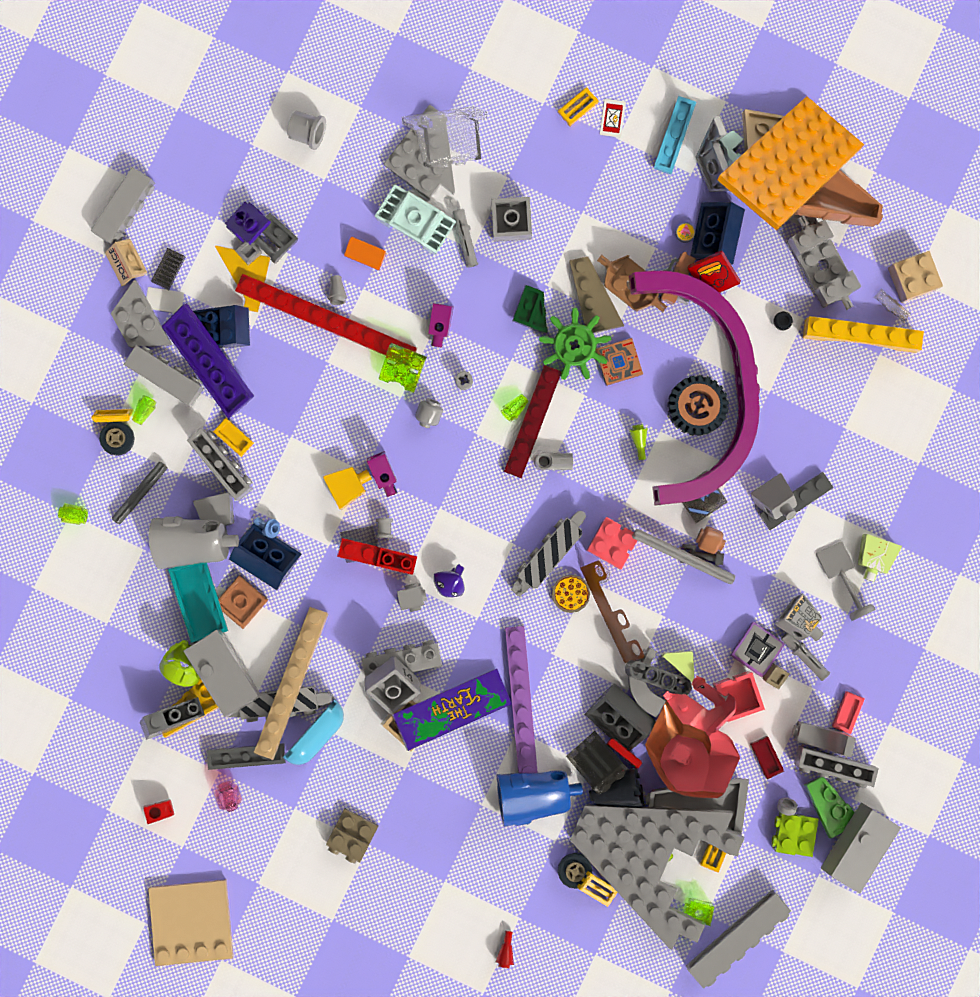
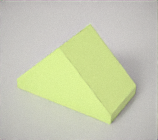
(682, 662)

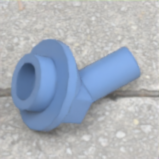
(270, 528)

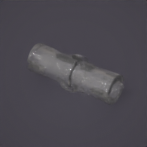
(892, 305)

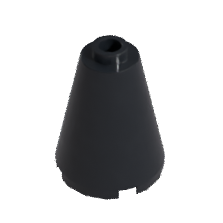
(622, 792)

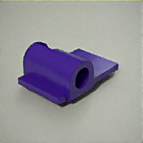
(247, 223)

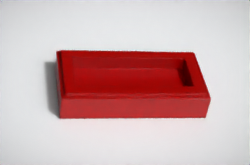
(623, 752)

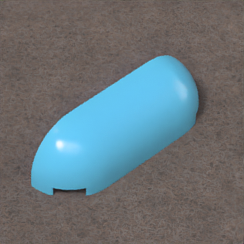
(316, 735)

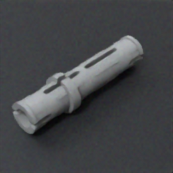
(465, 238)
(800, 650)

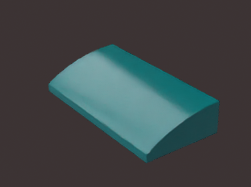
(197, 600)

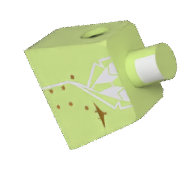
(876, 555)

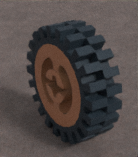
(680, 397)

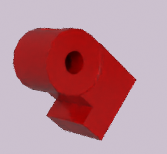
(158, 811)

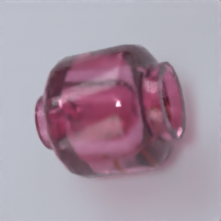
(228, 796)

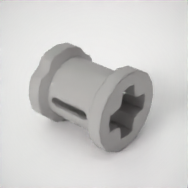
(467, 385)
(384, 528)

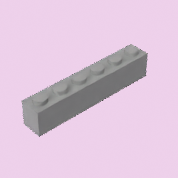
(738, 939)

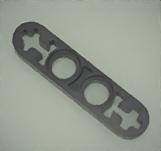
(659, 675)

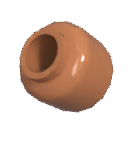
(710, 540)

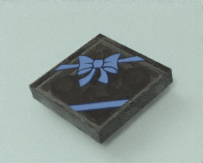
(704, 506)

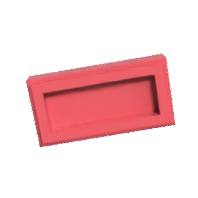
(848, 712)

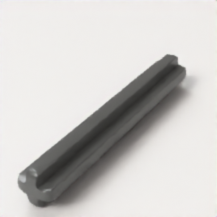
(139, 493)

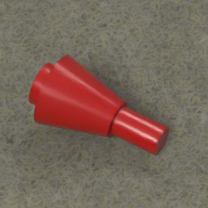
(505, 955)

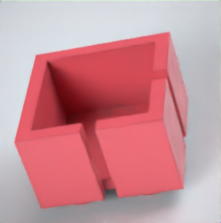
(612, 543)
(745, 692)

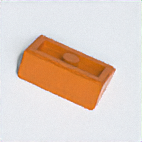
(365, 253)

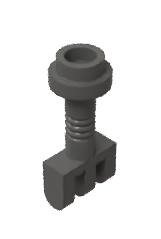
(717, 558)

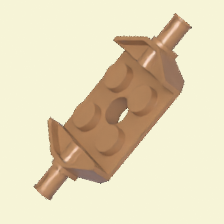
(616, 279)

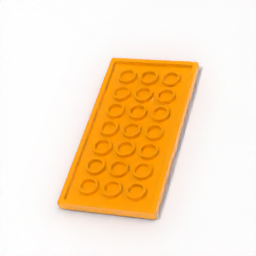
(790, 162)

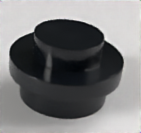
(782, 321)

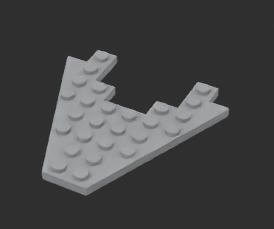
(634, 847)

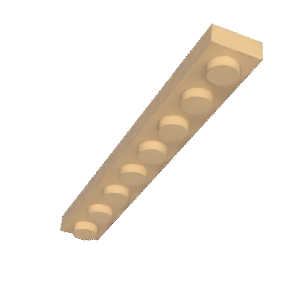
(291, 683)

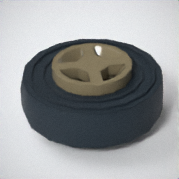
(111, 433)
(572, 877)

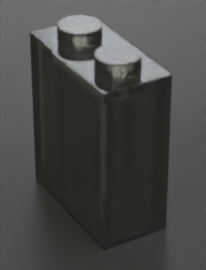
(597, 763)

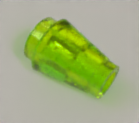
(514, 407)
(143, 409)

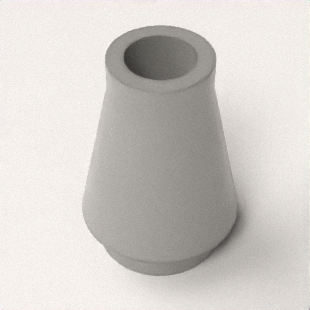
(336, 291)

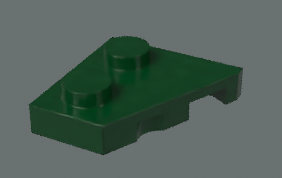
(531, 310)

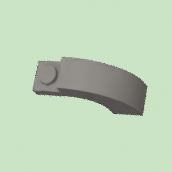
(642, 695)

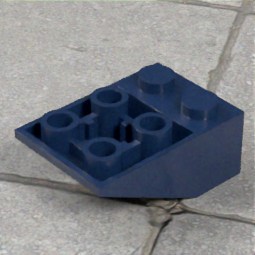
(226, 325)

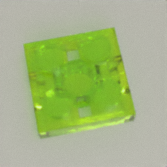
(401, 370)

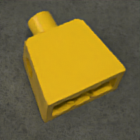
(347, 485)

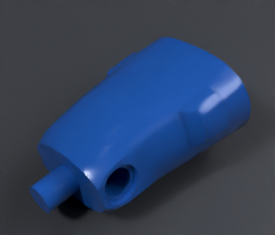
(534, 796)

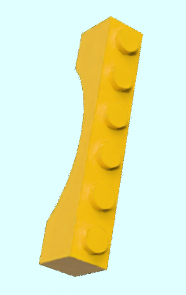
(878, 335)

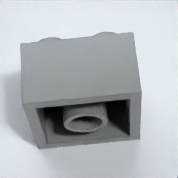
(511, 219)
(392, 685)

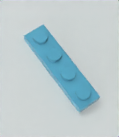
(674, 135)

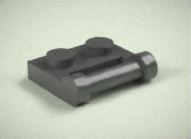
(279, 235)

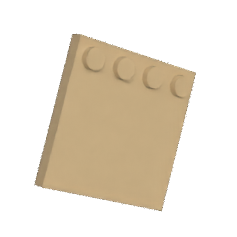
(191, 922)

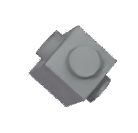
(412, 597)

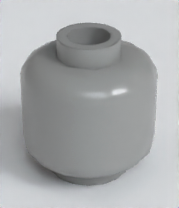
(429, 413)

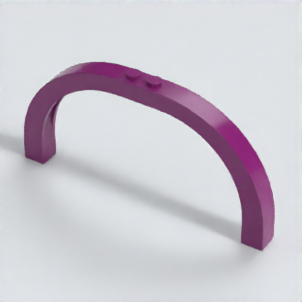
(745, 379)

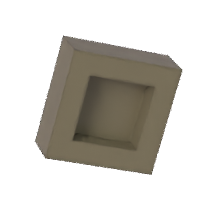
(775, 676)

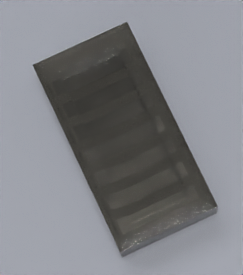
(168, 269)

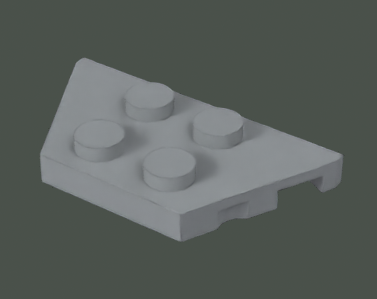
(138, 320)

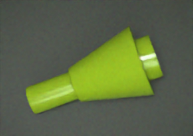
(639, 436)

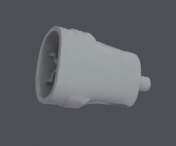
(188, 541)

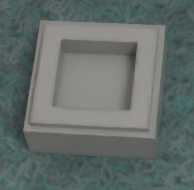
(248, 252)

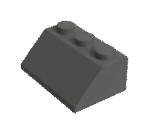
(621, 718)

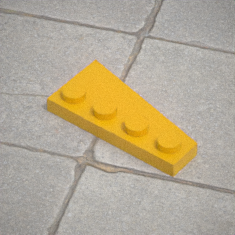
(207, 703)

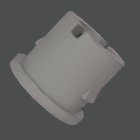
(307, 129)

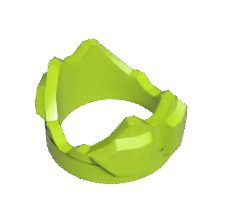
(174, 670)

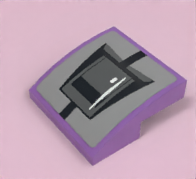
(757, 649)

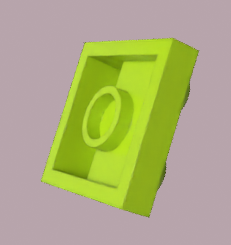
(795, 834)

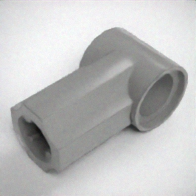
(556, 461)

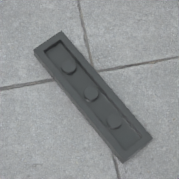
(804, 496)
(241, 757)

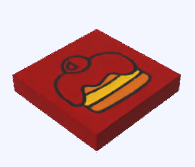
(715, 272)

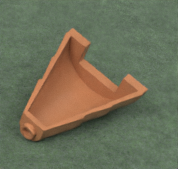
(843, 202)

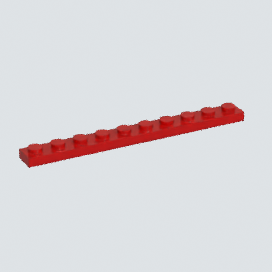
(317, 315)

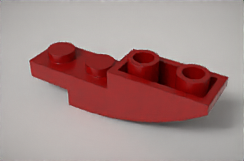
(377, 556)

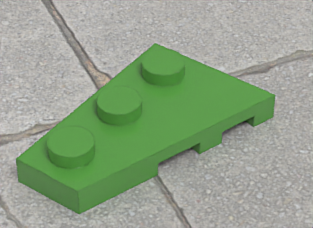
(830, 807)

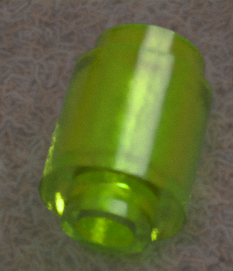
(73, 514)

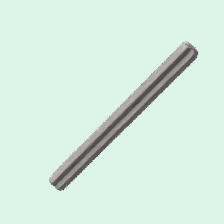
(683, 556)

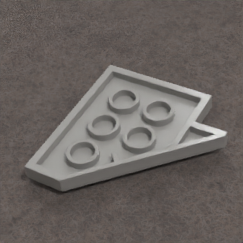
(408, 165)

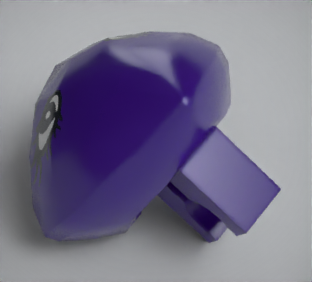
(450, 582)

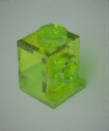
(706, 907)

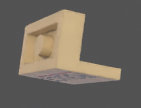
(125, 261)

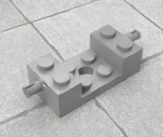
(815, 245)

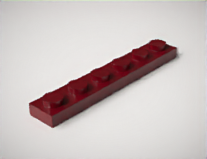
(532, 421)

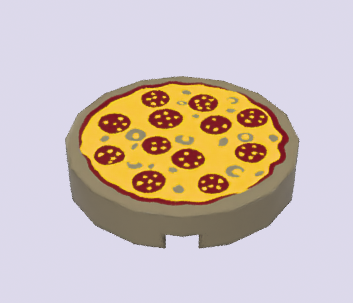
(571, 593)

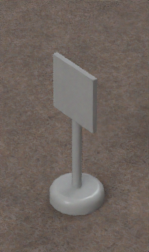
(837, 561)

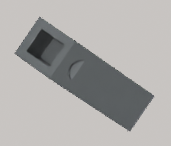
(171, 718)

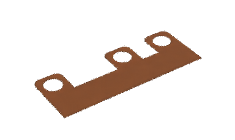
(609, 616)

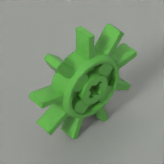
(564, 348)

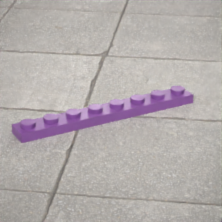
(521, 699)

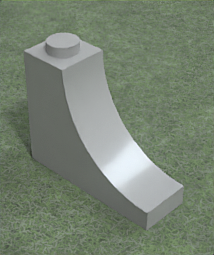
(824, 738)

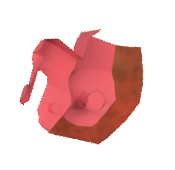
(689, 747)

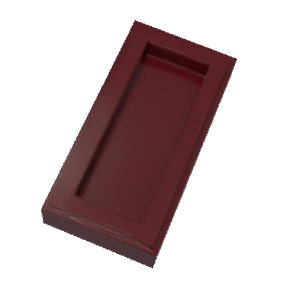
(767, 757)

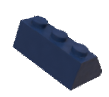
(717, 230)
(265, 557)

